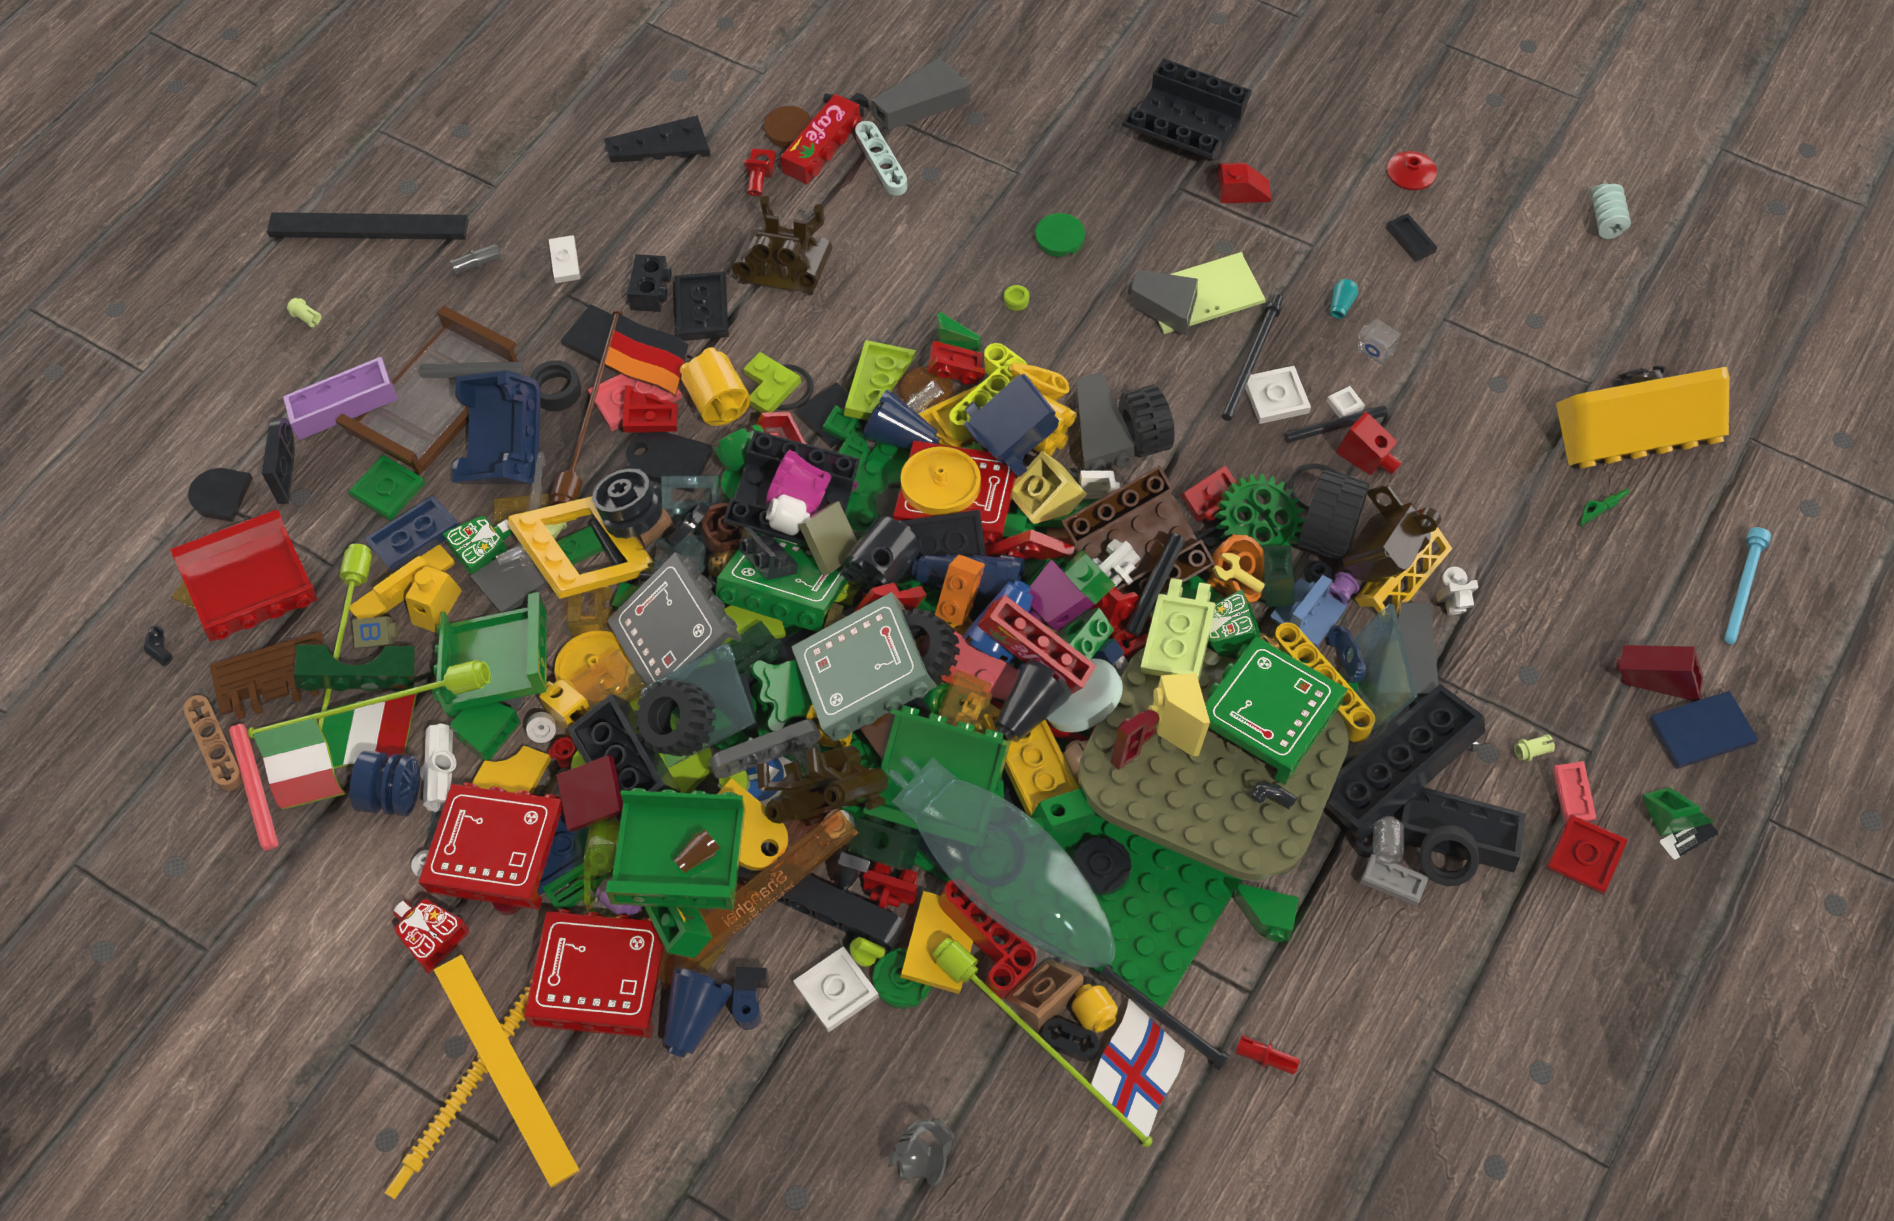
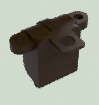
(1390, 538)

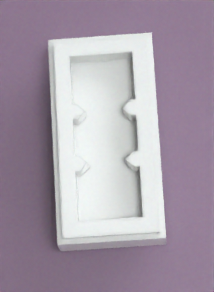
(564, 259)

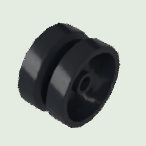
(627, 503)

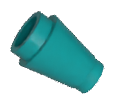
(1343, 297)

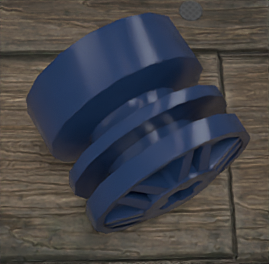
(385, 783)

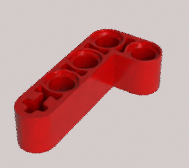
(982, 933)

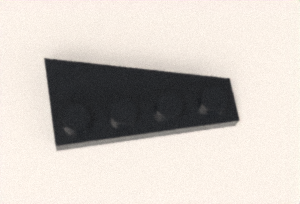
(667, 139)

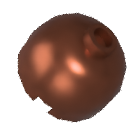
(716, 534)

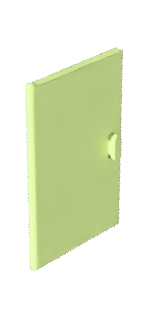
(1222, 285)

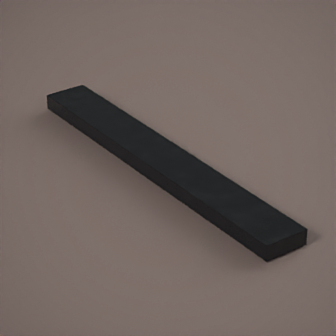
(368, 225)

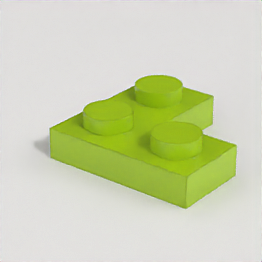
(774, 380)

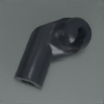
(154, 646)
(1274, 791)

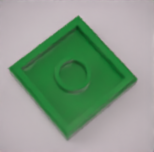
(386, 487)

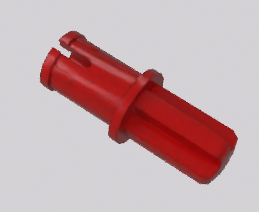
(1267, 1055)

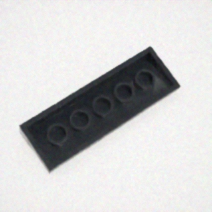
(1404, 760)

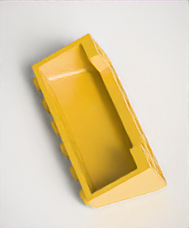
(1645, 417)

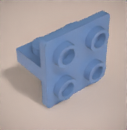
(1313, 609)

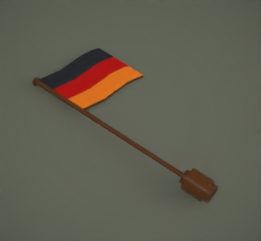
(639, 355)

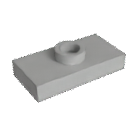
(1394, 880)

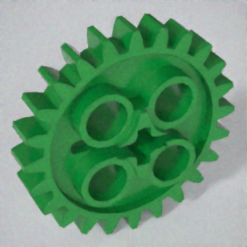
(1276, 503)

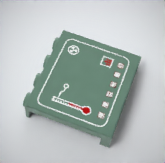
(862, 667)

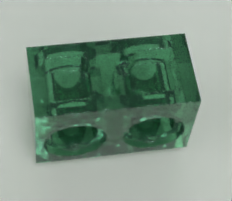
(1278, 576)

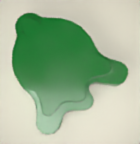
(784, 690)

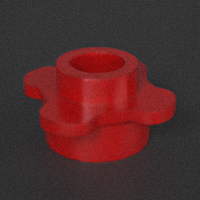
(561, 745)

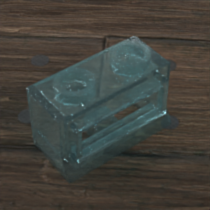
(680, 507)

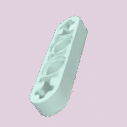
(880, 158)

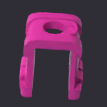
(800, 481)

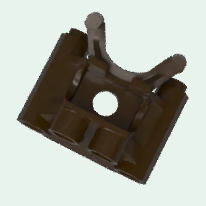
(784, 255)
(831, 783)

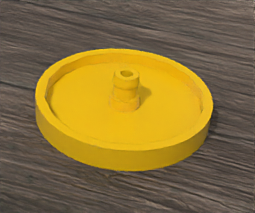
(940, 481)
(585, 652)

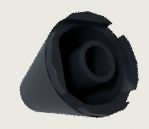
(1030, 700)

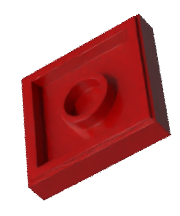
(1587, 854)

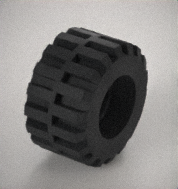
(1148, 420)
(942, 642)
(656, 713)

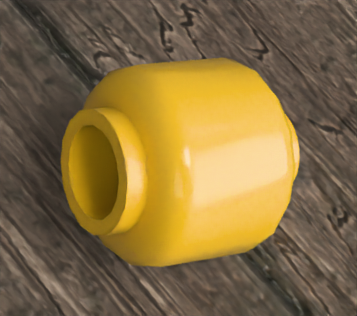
(1094, 1008)

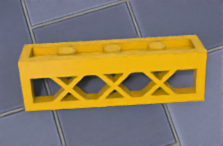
(1376, 592)

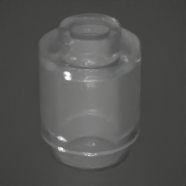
(1388, 840)

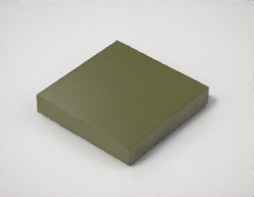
(829, 537)

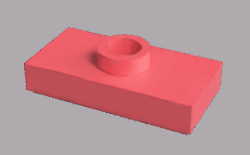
(1574, 791)

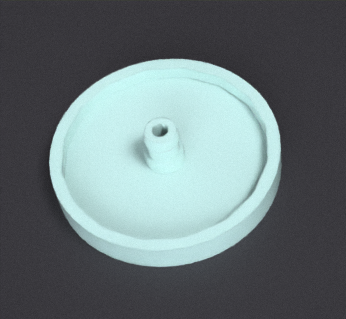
(1092, 702)

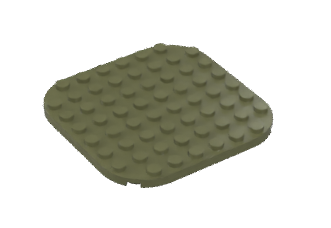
(1204, 800)

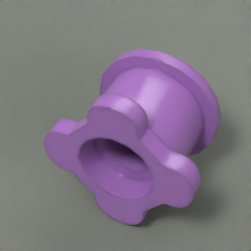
(1343, 587)

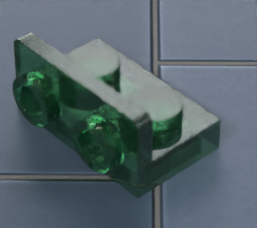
(755, 646)

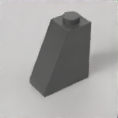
(1165, 297)

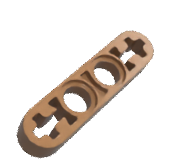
(213, 742)

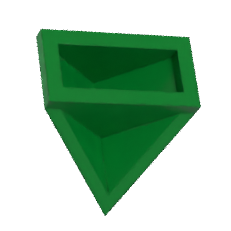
(955, 334)
(1673, 811)

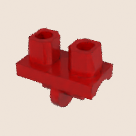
(889, 889)

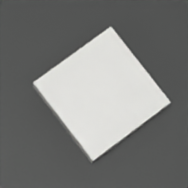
(1277, 395)
(835, 989)

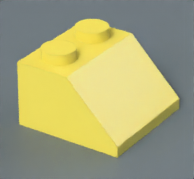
(1046, 490)
(1181, 712)

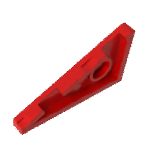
(1031, 546)

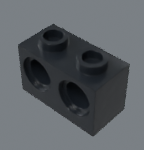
(648, 283)

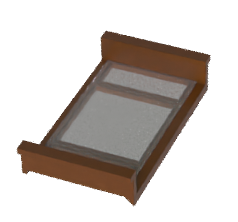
(426, 409)

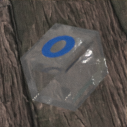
(1378, 341)

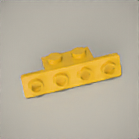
(396, 586)

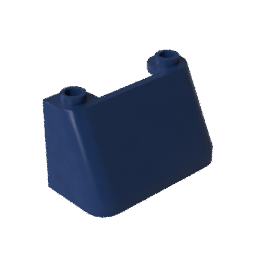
(501, 428)

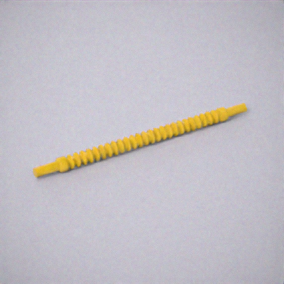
(413, 1162)

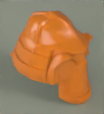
(1250, 561)

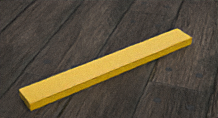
(507, 1071)

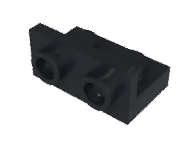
(767, 555)

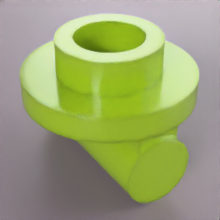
(865, 951)

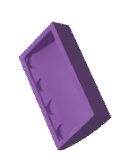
(348, 393)

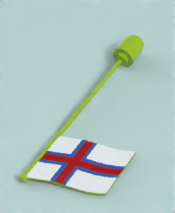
(1133, 1068)

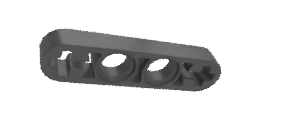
(764, 748)

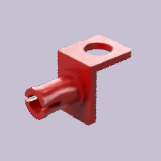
(758, 170)

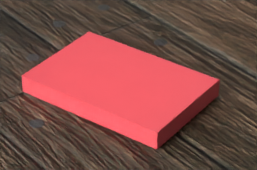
(612, 394)

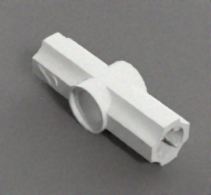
(438, 766)

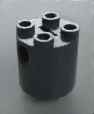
(881, 554)

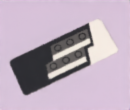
(1684, 841)

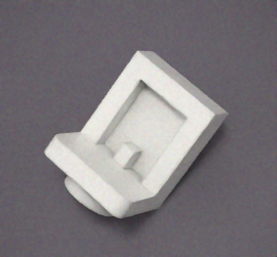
(1098, 483)

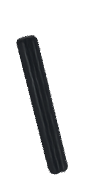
(1155, 584)

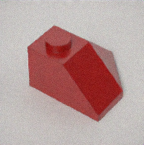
(1242, 183)

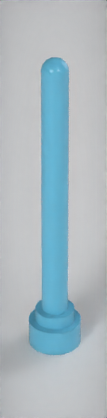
(1756, 541)

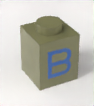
(374, 632)

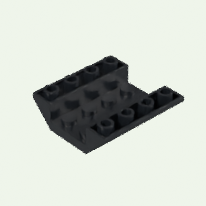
(1190, 109)
(762, 461)

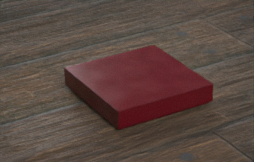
(590, 793)

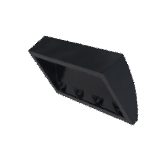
(1494, 828)

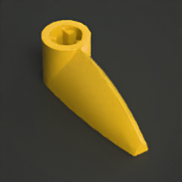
(1046, 381)

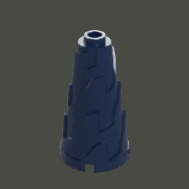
(996, 573)

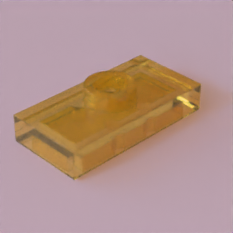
(515, 505)

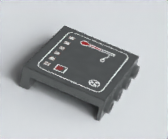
(671, 620)

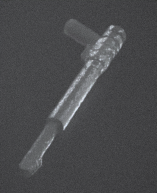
(534, 504)

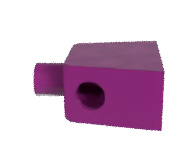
(1057, 597)

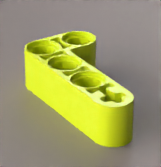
(996, 365)

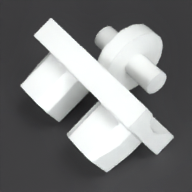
(1120, 562)
(1456, 592)

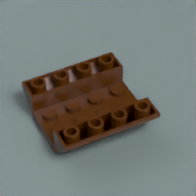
(1145, 518)

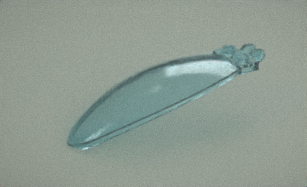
(1006, 864)

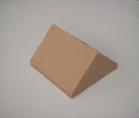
(1045, 993)

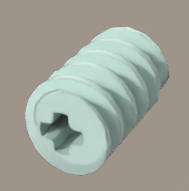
(1610, 210)

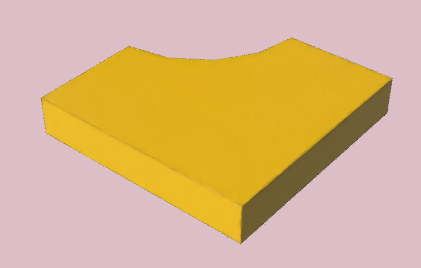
(516, 773)

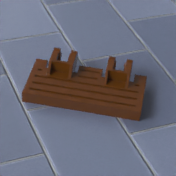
(257, 673)

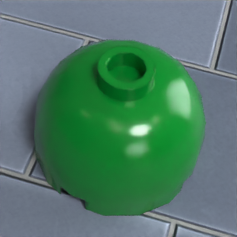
(734, 449)

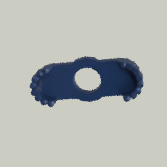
(1343, 640)

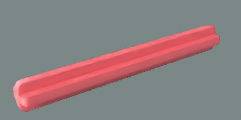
(253, 787)

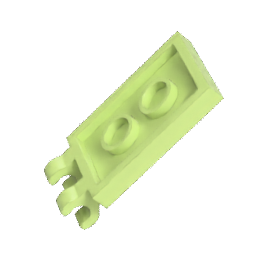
(1179, 632)

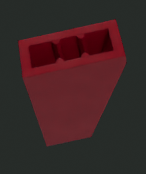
(1662, 669)

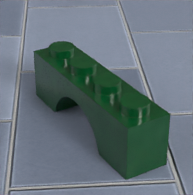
(320, 670)

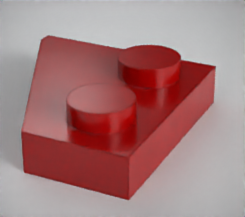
(648, 413)

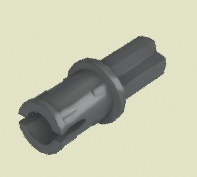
(475, 259)

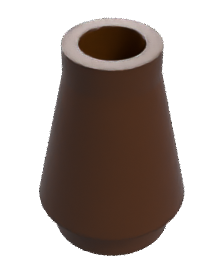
(698, 850)

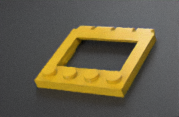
(553, 563)

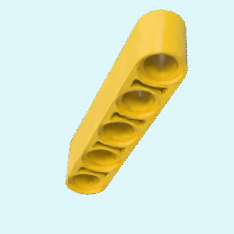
(1355, 708)

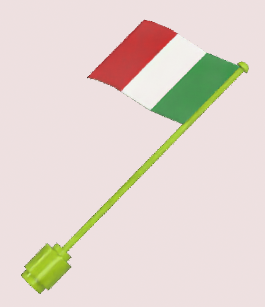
(375, 727)
(299, 755)

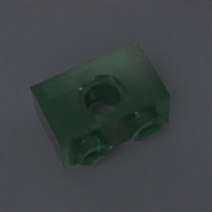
(869, 842)

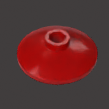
(1411, 170)

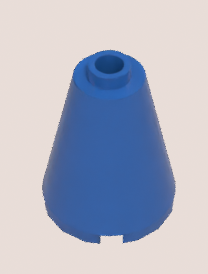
(981, 640)

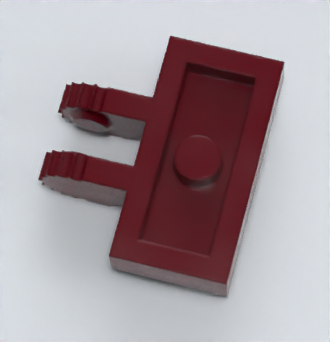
(1131, 737)

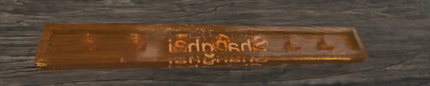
(766, 889)

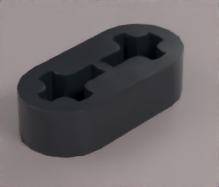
(1075, 1033)

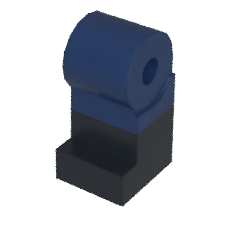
(746, 996)

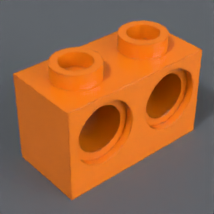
(959, 589)

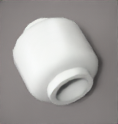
(786, 514)

